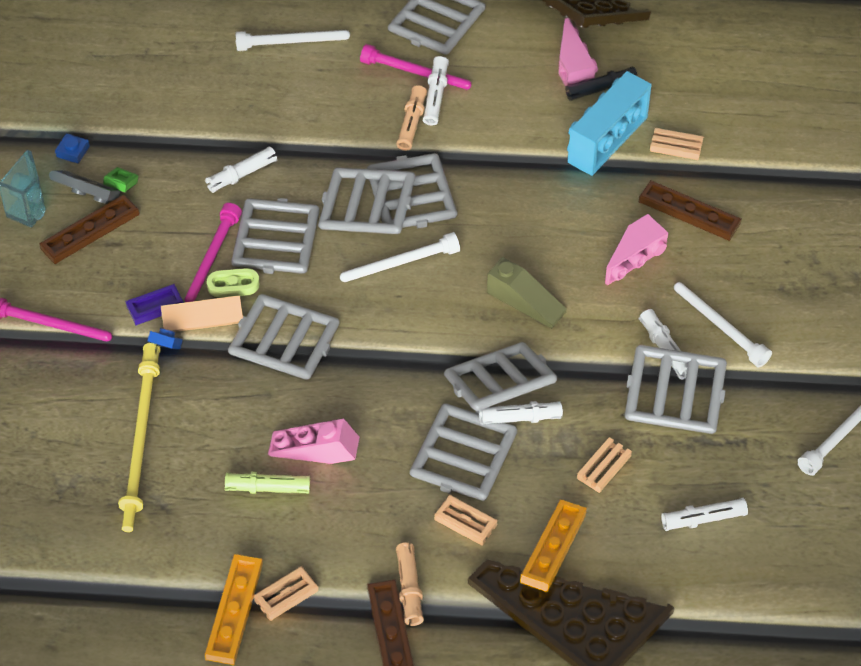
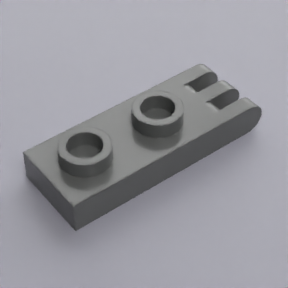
(82, 185)

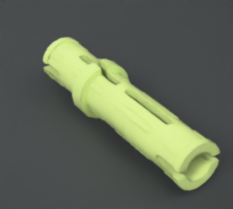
(268, 483)

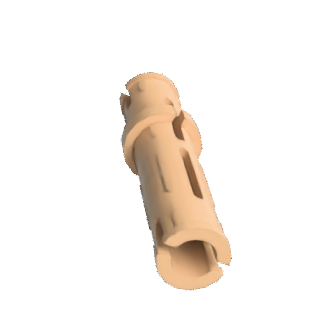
(417, 98)
(410, 592)

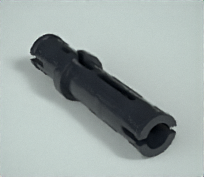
(596, 84)

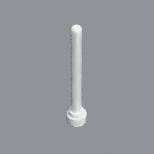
(245, 40)
(447, 244)
(757, 353)
(812, 460)

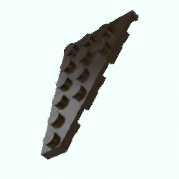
(598, 11)
(572, 619)

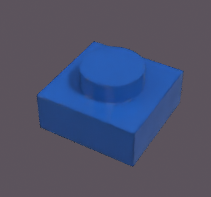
(72, 148)
(165, 338)

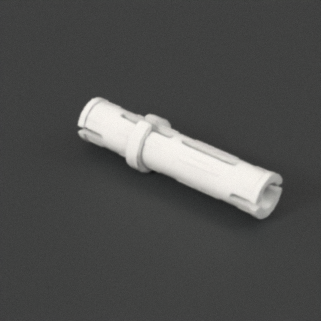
(432, 112)
(232, 173)
(661, 336)
(528, 412)
(673, 519)

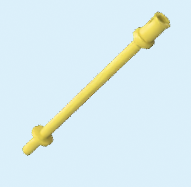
(148, 370)

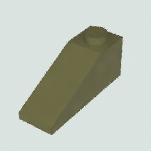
(523, 292)

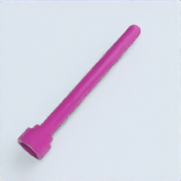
(372, 55)
(229, 216)
(8, 310)

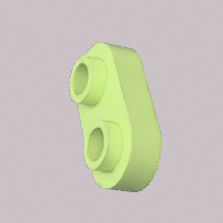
(233, 282)

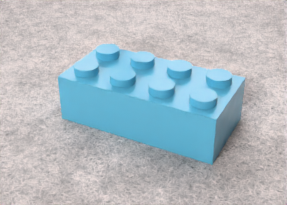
(608, 123)

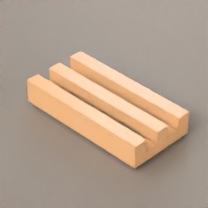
(677, 141)
(594, 460)
(462, 523)
(288, 597)

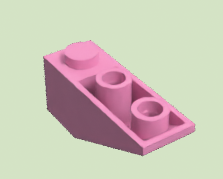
(574, 60)
(639, 243)
(318, 442)

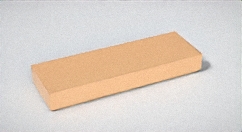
(202, 314)

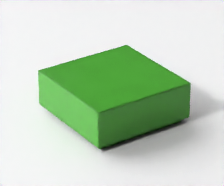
(120, 179)

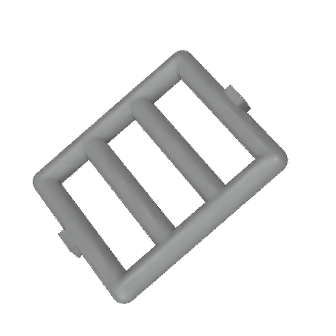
(454, 34)
(438, 176)
(373, 224)
(270, 266)
(284, 308)
(498, 394)
(657, 416)
(489, 472)

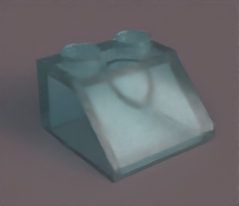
(22, 192)

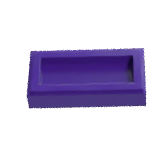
(149, 305)

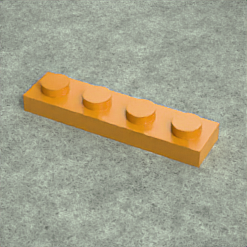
(553, 545)
(233, 609)

